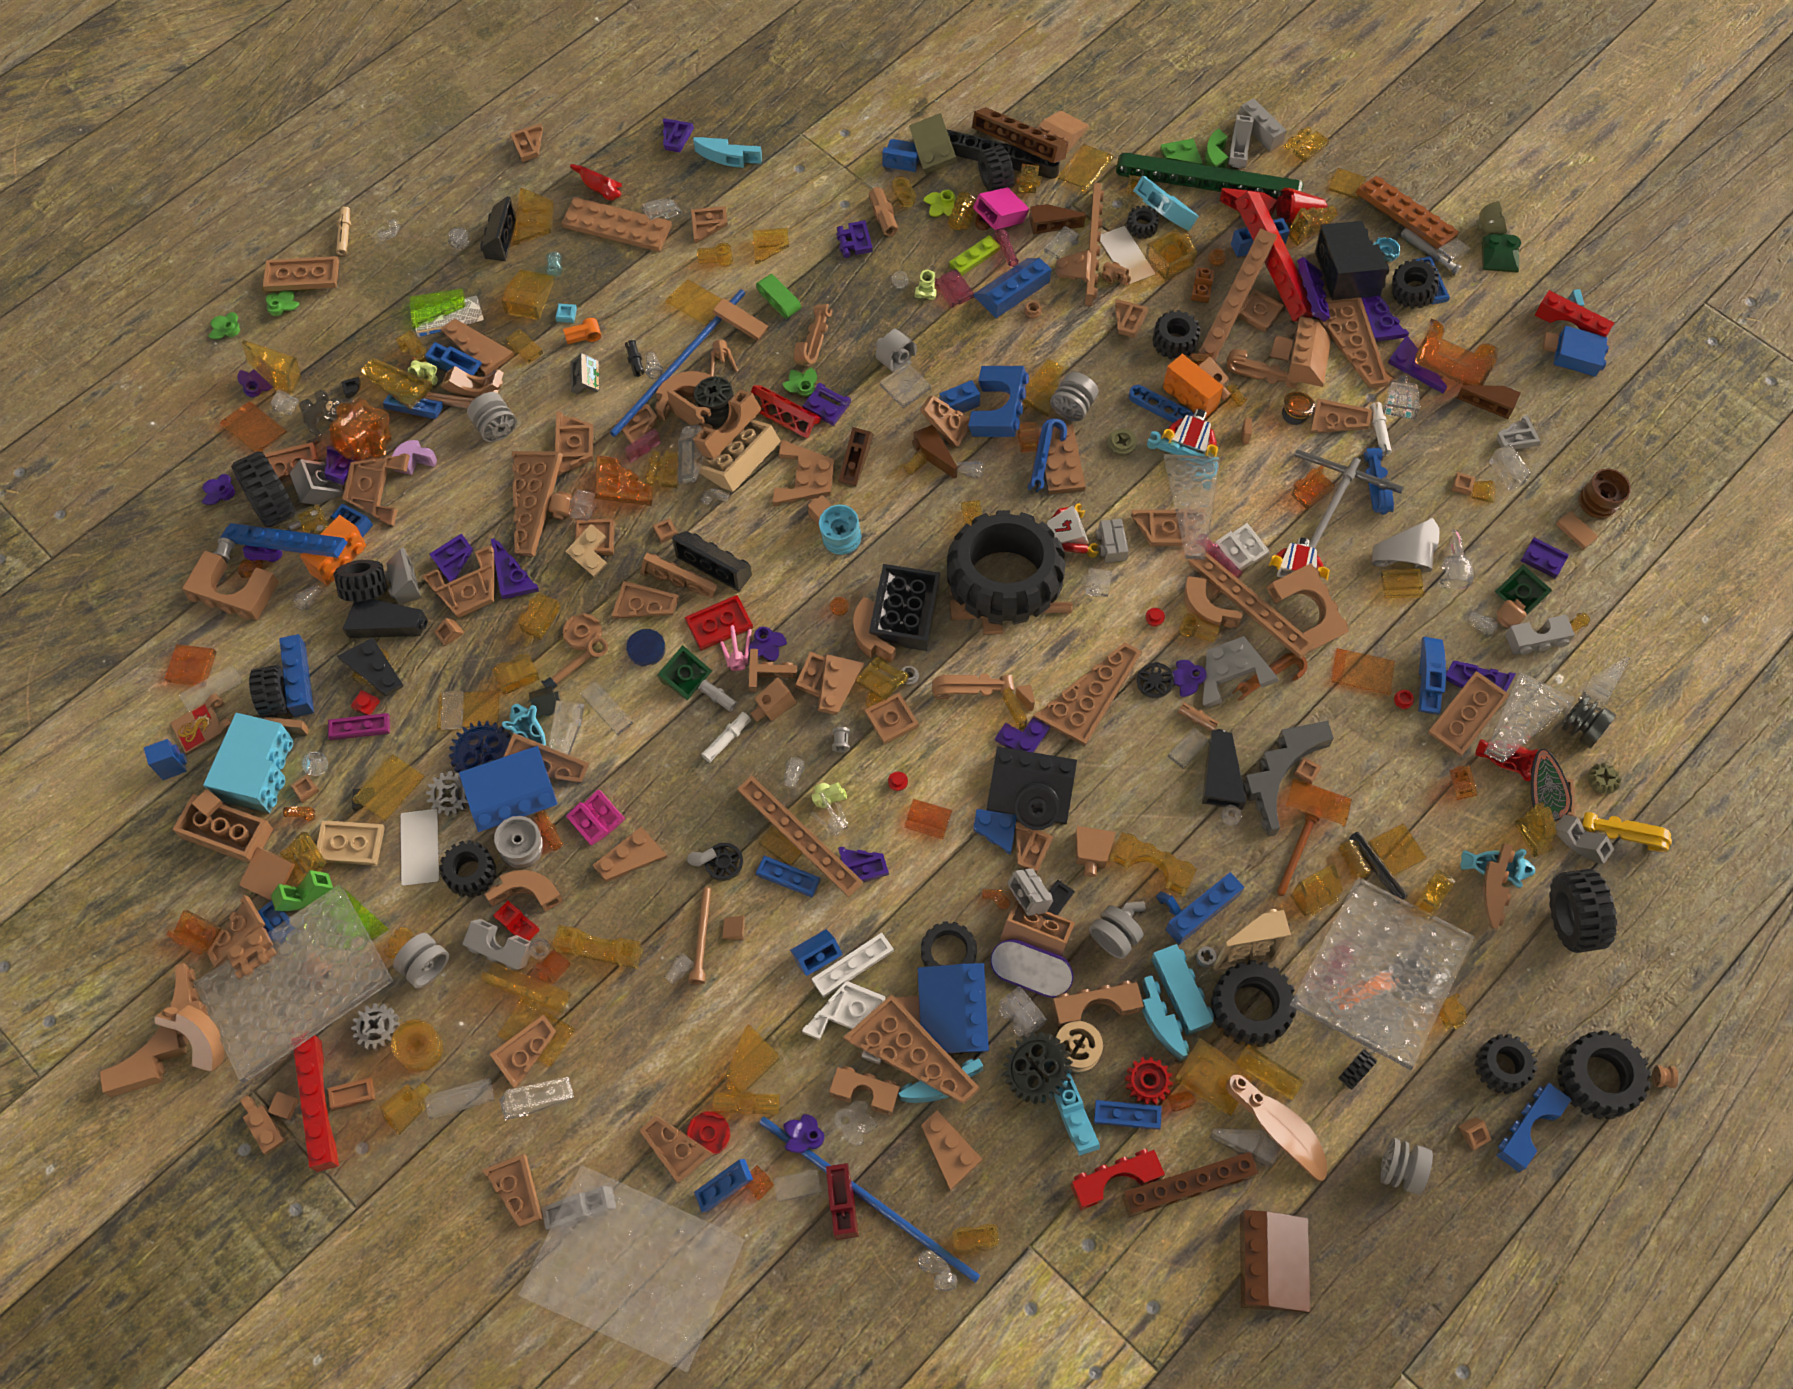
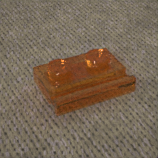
(928, 818)

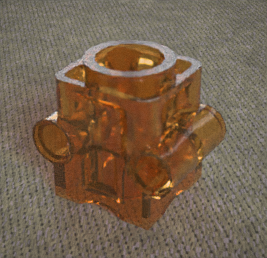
(360, 430)

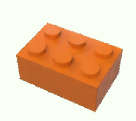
(1192, 385)
(323, 566)

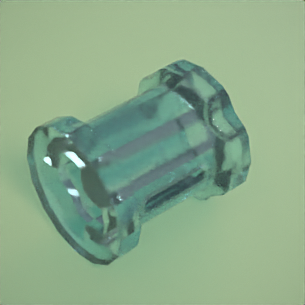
(554, 264)

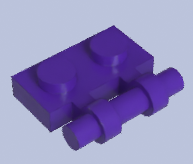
(860, 239)

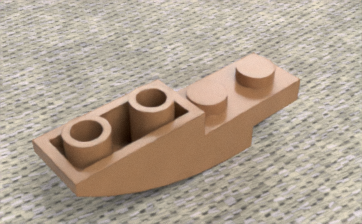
(1494, 894)

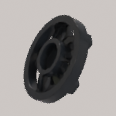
(1155, 680)
(724, 862)

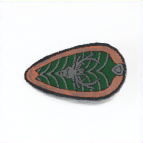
(1550, 785)

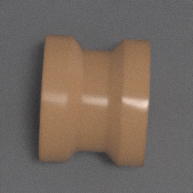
(1665, 1076)

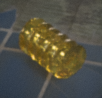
(962, 211)

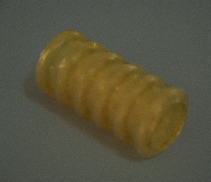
(1354, 859)

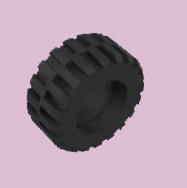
(263, 489)
(1583, 910)
(1269, 982)
(1622, 1056)

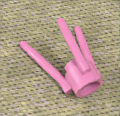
(737, 661)

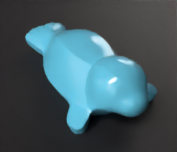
(524, 723)
(1518, 869)

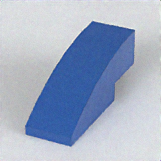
(447, 358)

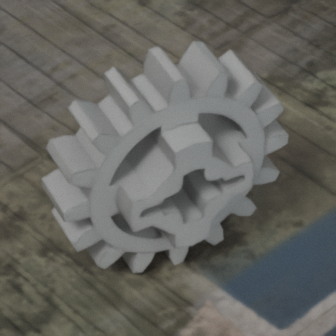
(442, 799)
(369, 1034)

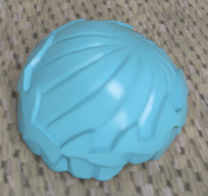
(1389, 247)

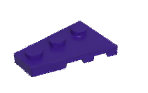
(1381, 320)
(1461, 672)

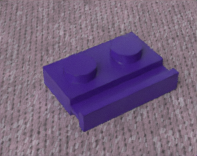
(1544, 558)

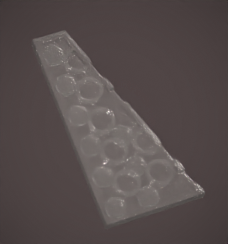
(1193, 493)
(1525, 714)

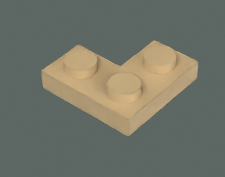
(583, 550)

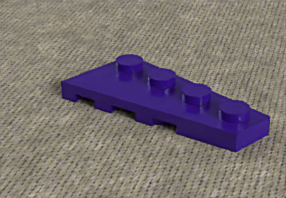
(1313, 285)

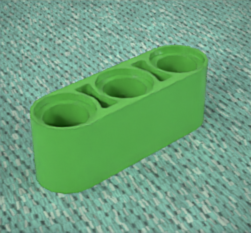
(778, 296)

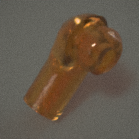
(306, 812)

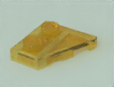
(769, 242)

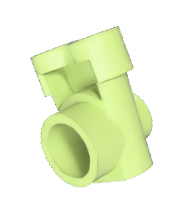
(926, 285)
(424, 370)
(831, 792)

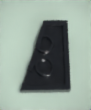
(373, 666)

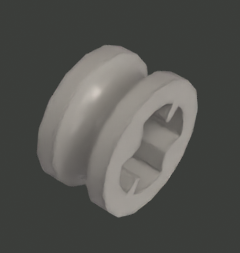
(1200, 959)

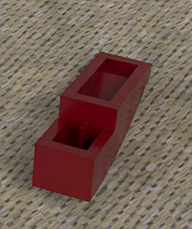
(842, 1201)

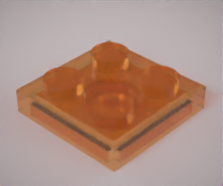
(190, 664)

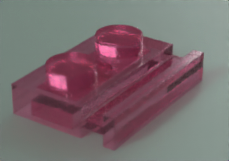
(954, 288)

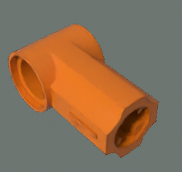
(588, 331)

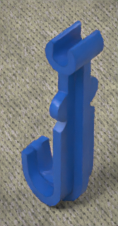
(1043, 449)
(1381, 499)

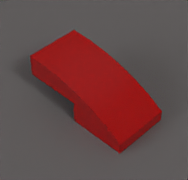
(516, 922)

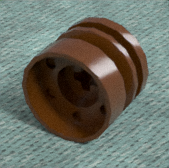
(1604, 493)

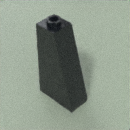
(383, 619)
(1222, 774)

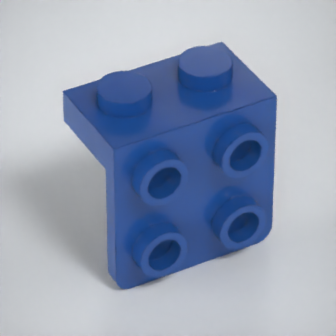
(900, 155)

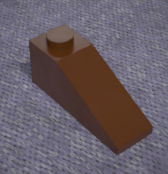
(1053, 218)
(1495, 399)
(931, 444)
(855, 456)

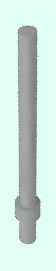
(1348, 476)

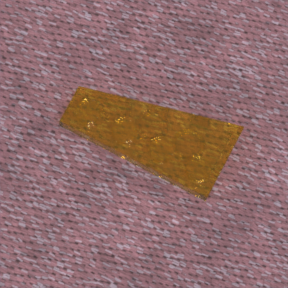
(397, 382)

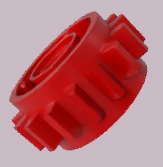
(1153, 1070)

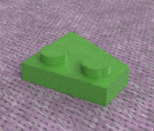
(1181, 151)

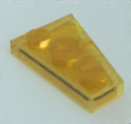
(1043, 386)

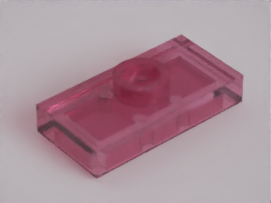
(642, 445)

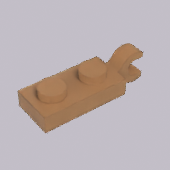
(262, 1126)

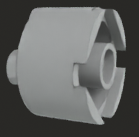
(895, 350)

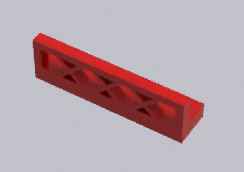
(788, 406)

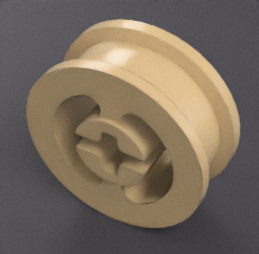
(1091, 1054)

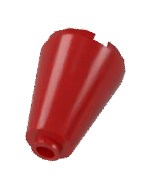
(1291, 202)

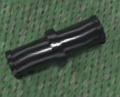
(634, 358)

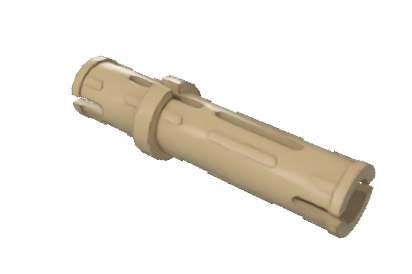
(343, 225)

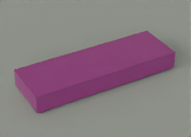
(358, 726)

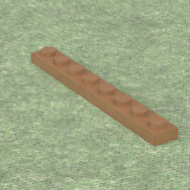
(1095, 236)
(1238, 293)
(1253, 605)
(800, 836)

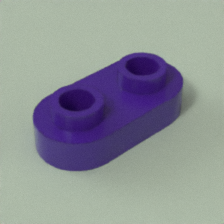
(259, 553)

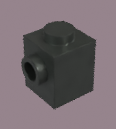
(544, 700)

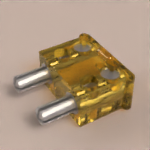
(312, 521)

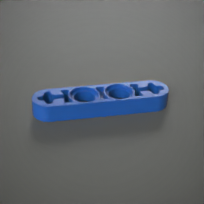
(1162, 403)

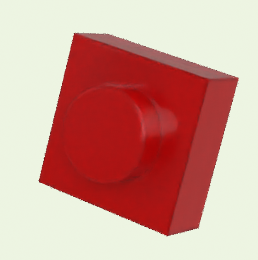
(365, 703)

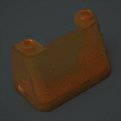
(1452, 360)

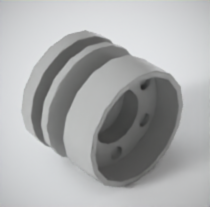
(1074, 396)
(491, 417)
(1411, 1167)

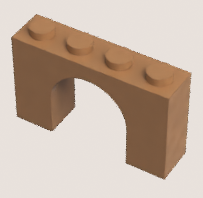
(1307, 582)
(246, 603)

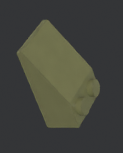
(933, 143)

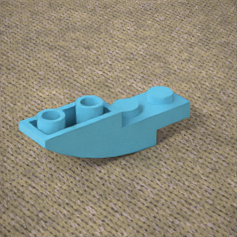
(730, 155)
(1165, 204)
(1164, 1027)
(923, 1093)
(1076, 1119)

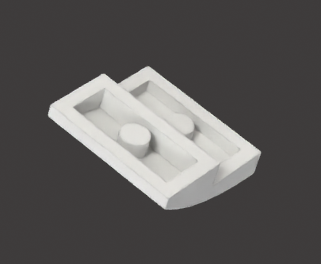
(1243, 547)

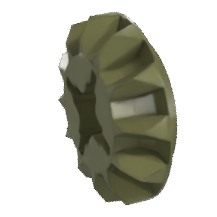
(1123, 435)
(1599, 784)

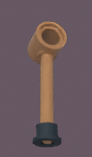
(577, 662)

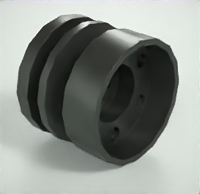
(714, 394)
(1588, 721)

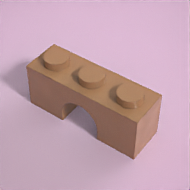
(848, 1082)

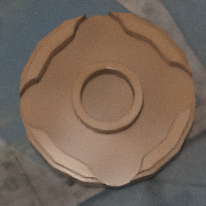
(580, 630)

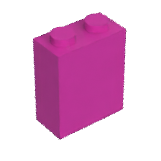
(1001, 208)

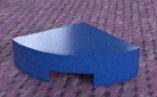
(1169, 901)

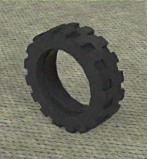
(948, 929)

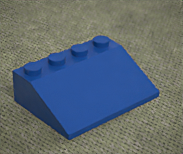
(508, 788)
(954, 1006)

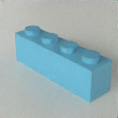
(1182, 989)

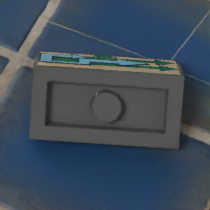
(584, 373)

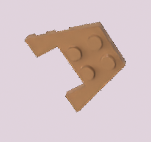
(812, 478)
(367, 482)
(470, 590)

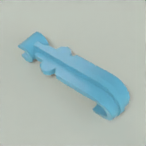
(1173, 448)

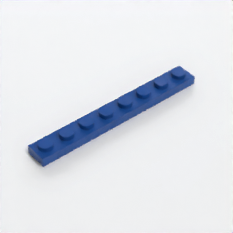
(285, 540)

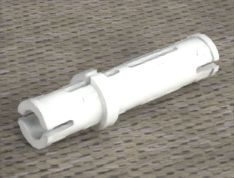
(1379, 422)
(732, 730)

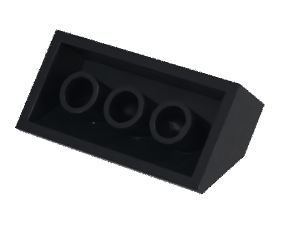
(712, 560)

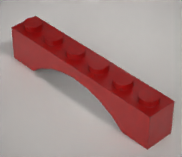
(317, 1128)

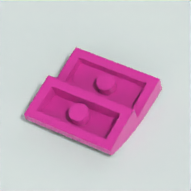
(595, 817)

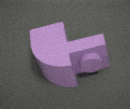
(417, 455)

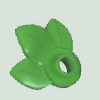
(281, 302)
(224, 326)
(800, 381)

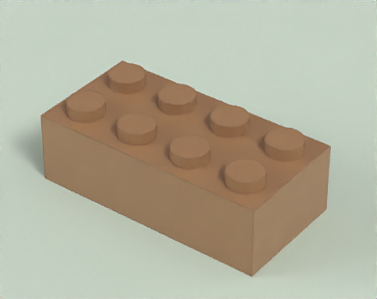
(224, 831)

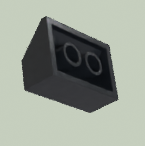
(499, 231)

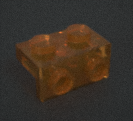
(1312, 488)
(194, 932)

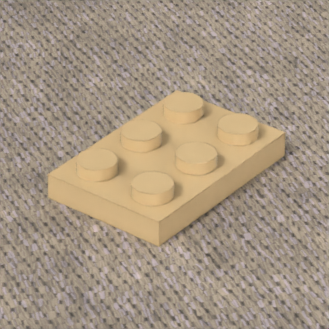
(350, 842)

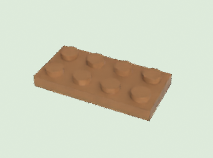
(301, 273)
(1063, 464)
(1468, 713)

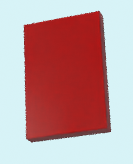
(714, 622)

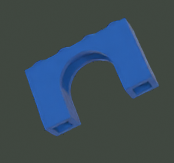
(1004, 420)

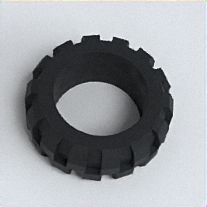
(1005, 534)

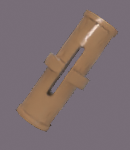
(1198, 717)

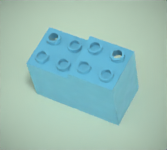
(250, 763)

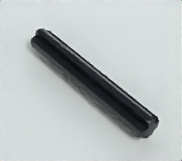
(1378, 866)

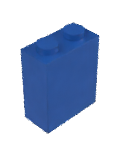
(1581, 351)

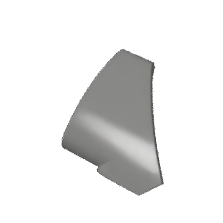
(1409, 546)

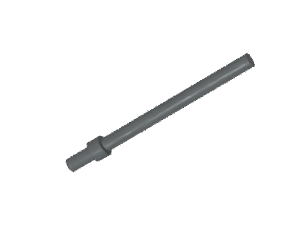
(1382, 483)

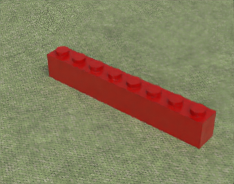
(1278, 260)

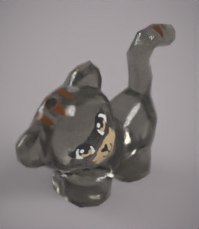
(321, 408)

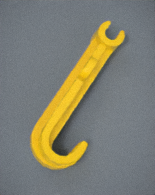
(1655, 837)

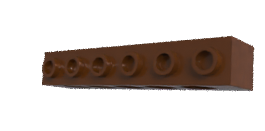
(1020, 135)
(1189, 1184)

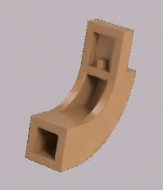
(682, 384)
(471, 386)
(1197, 603)
(869, 643)
(525, 882)
(199, 1030)

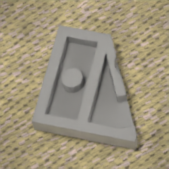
(1519, 435)

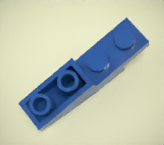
(1432, 674)

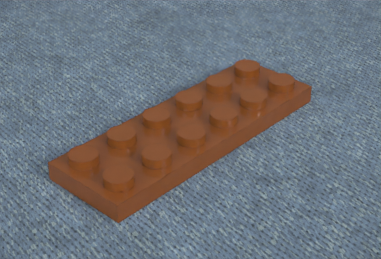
(1407, 212)

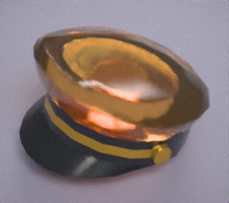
(1297, 407)

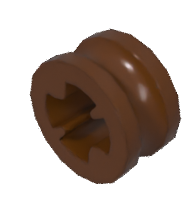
(980, 225)

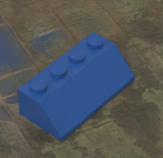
(1014, 286)

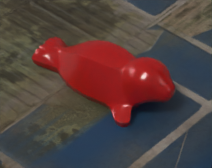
(598, 182)
(1519, 762)

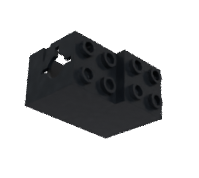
(1350, 261)

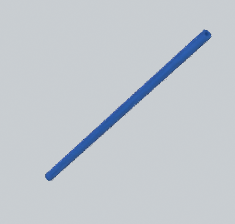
(672, 368)
(880, 1207)

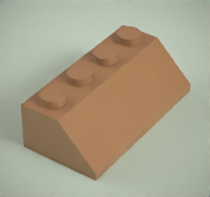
(1309, 353)

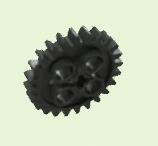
(1053, 1054)

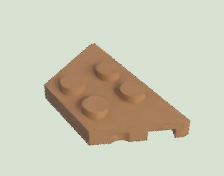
(573, 441)
(1158, 526)

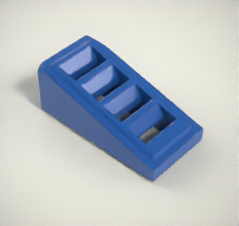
(360, 520)

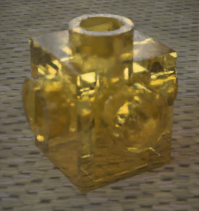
(1028, 179)

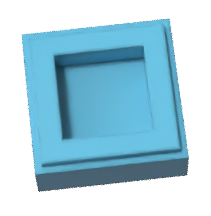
(566, 313)

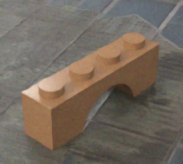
(742, 409)
(1122, 998)

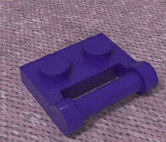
(828, 411)

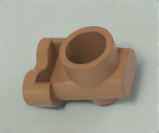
(1115, 271)

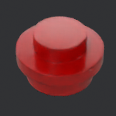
(1155, 617)
(1404, 699)
(897, 781)

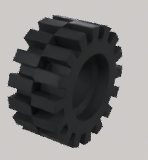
(1142, 214)
(1357, 1069)

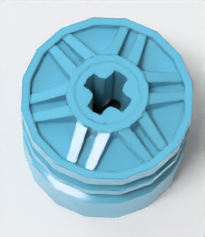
(840, 529)

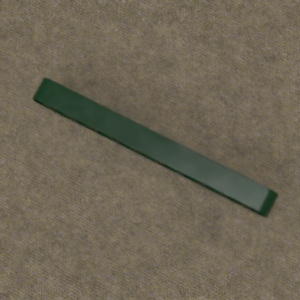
(1202, 176)

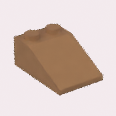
(1064, 127)

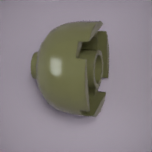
(1491, 219)

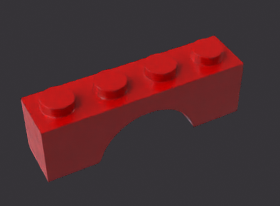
(1559, 308)
(1143, 1169)

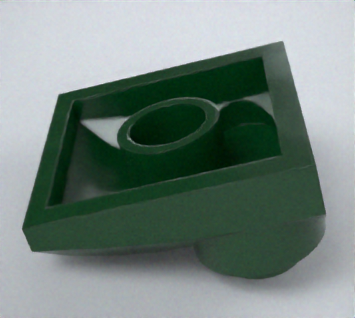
(1500, 252)
(1525, 588)
(684, 672)

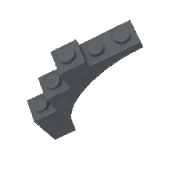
(1293, 745)

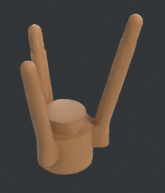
(721, 351)

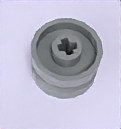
(519, 842)
(1116, 932)
(421, 960)

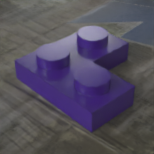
(1026, 740)

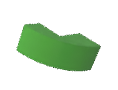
(1214, 155)
(310, 889)

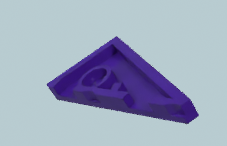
(1405, 361)
(511, 578)

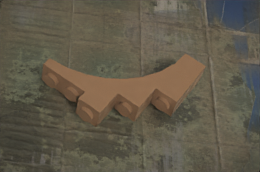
(146, 1065)

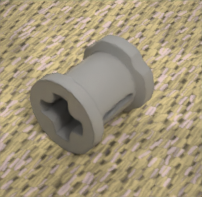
(224, 548)
(841, 739)

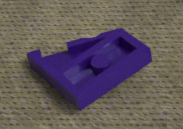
(864, 864)

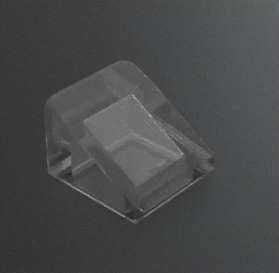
(284, 402)

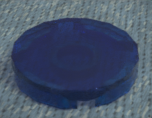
(646, 647)

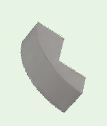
(1588, 844)

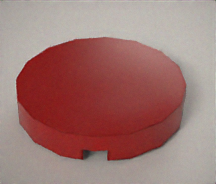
(710, 1131)

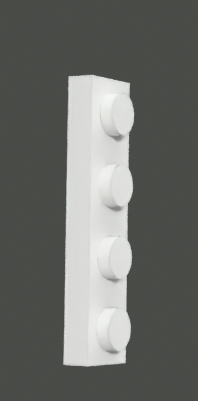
(852, 965)

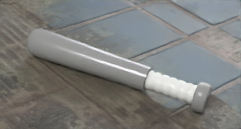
(1428, 249)

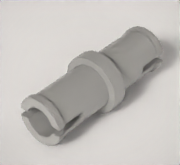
(717, 695)

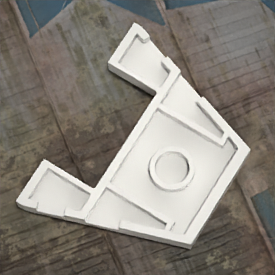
(847, 1008)

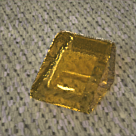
(1132, 182)
(1484, 491)

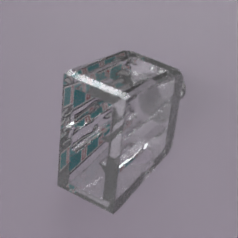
(1402, 399)

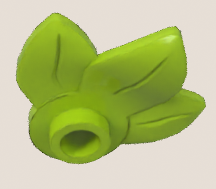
(940, 203)

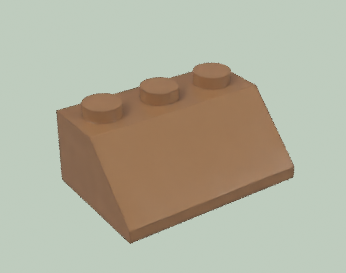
(1037, 930)

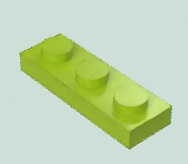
(975, 255)

